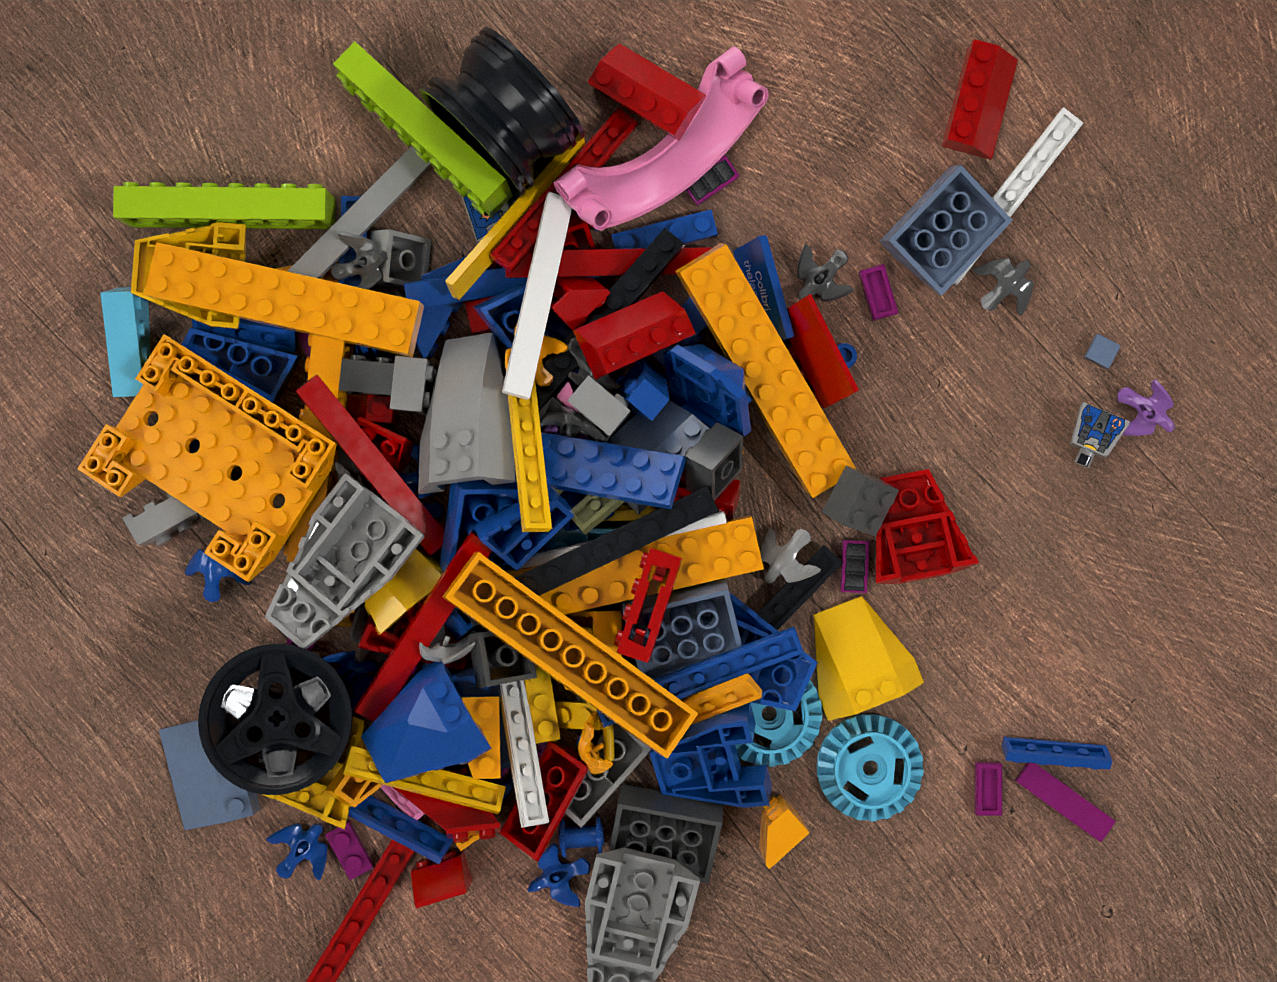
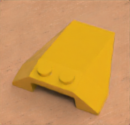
(216, 239)
(859, 660)

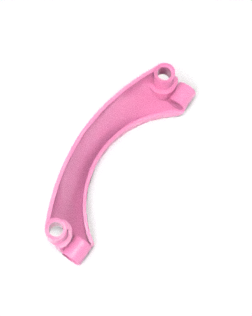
(634, 188)

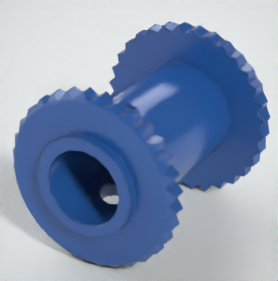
(581, 837)

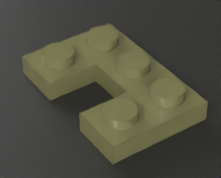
(592, 511)

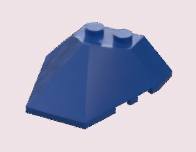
(424, 728)

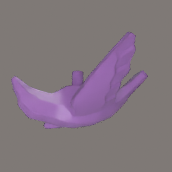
(1150, 410)

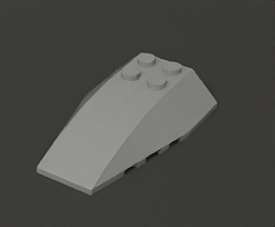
(467, 419)
(341, 562)
(635, 914)

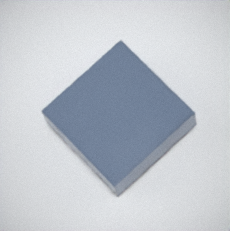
(1102, 351)

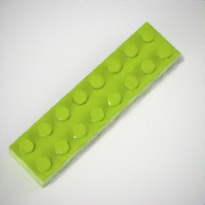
(422, 130)
(201, 206)

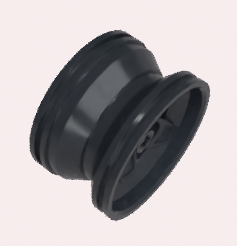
(504, 109)
(257, 707)

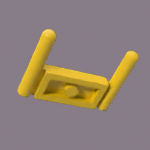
(575, 714)

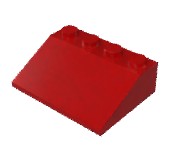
(818, 355)

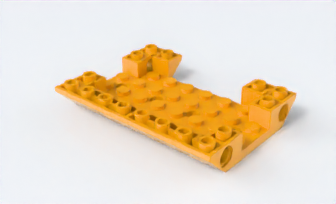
(233, 431)

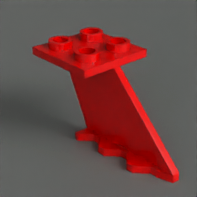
(455, 819)

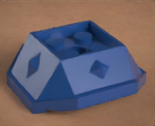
(708, 386)

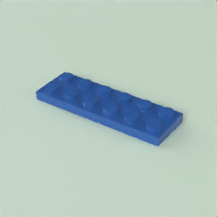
(612, 470)

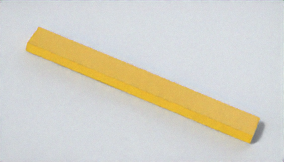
(479, 258)

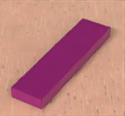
(1065, 801)

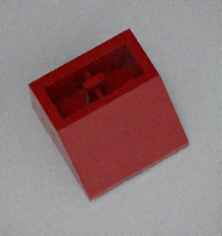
(576, 298)
(392, 446)

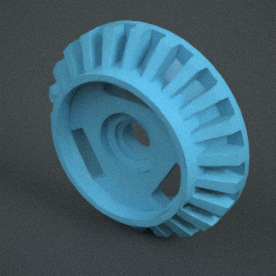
(787, 738)
(838, 766)

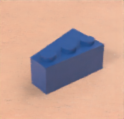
(505, 536)

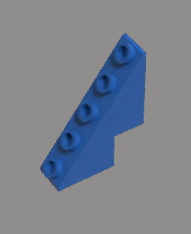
(435, 318)

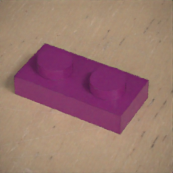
(349, 850)

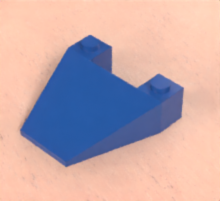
(708, 765)

